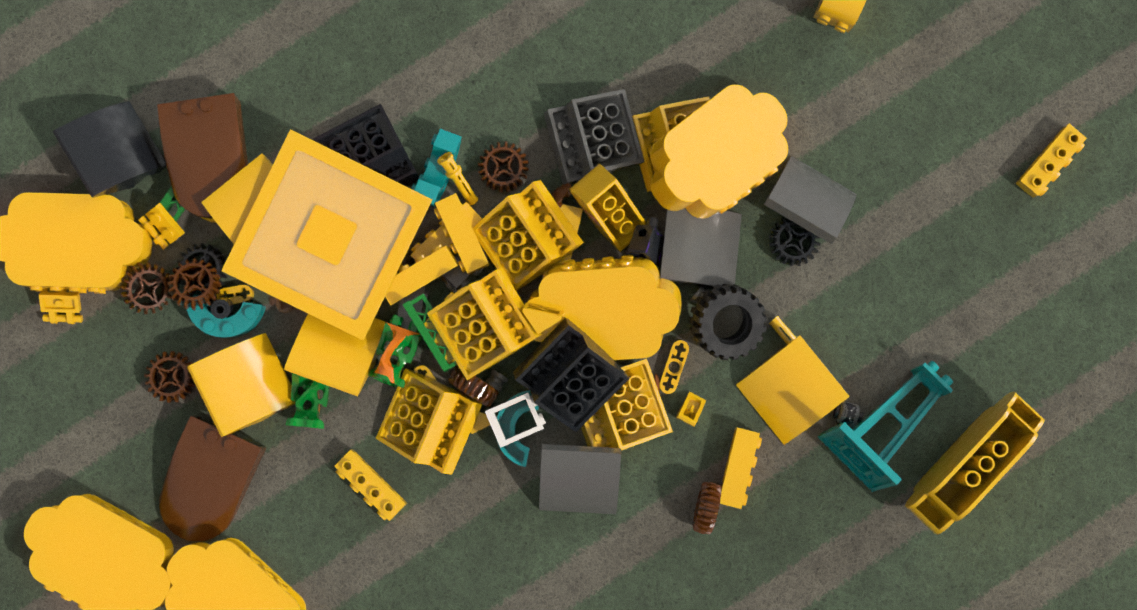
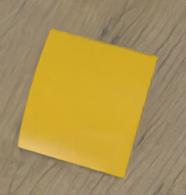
(656, 124)
(236, 197)
(527, 234)
(483, 323)
(334, 355)
(242, 384)
(792, 390)
(631, 414)
(428, 422)

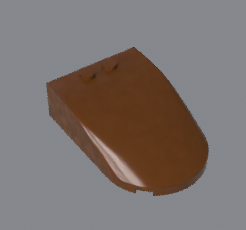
(202, 146)
(206, 481)

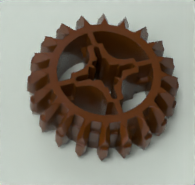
(497, 174)
(201, 272)
(154, 283)
(175, 370)
(473, 387)
(707, 508)

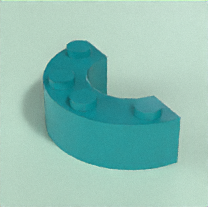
(434, 179)
(232, 327)
(507, 419)

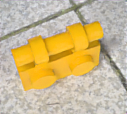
(164, 223)
(63, 303)

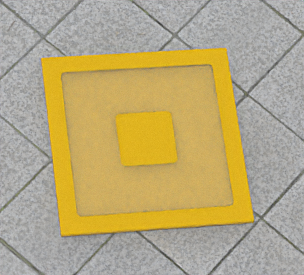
(326, 235)

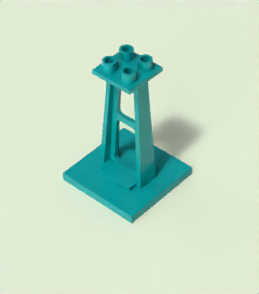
(858, 456)

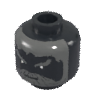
(848, 413)

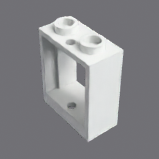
(497, 428)

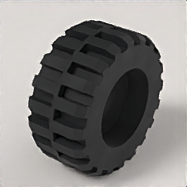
(747, 335)

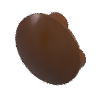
(560, 193)

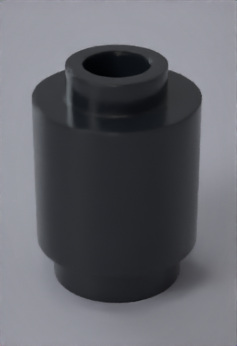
(226, 303)

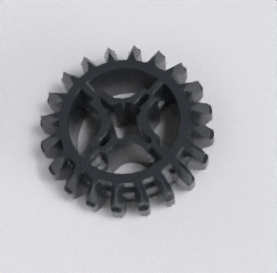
(798, 248)
(207, 251)

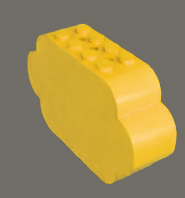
(719, 152)
(71, 242)
(613, 302)
(975, 463)
(98, 555)
(226, 578)

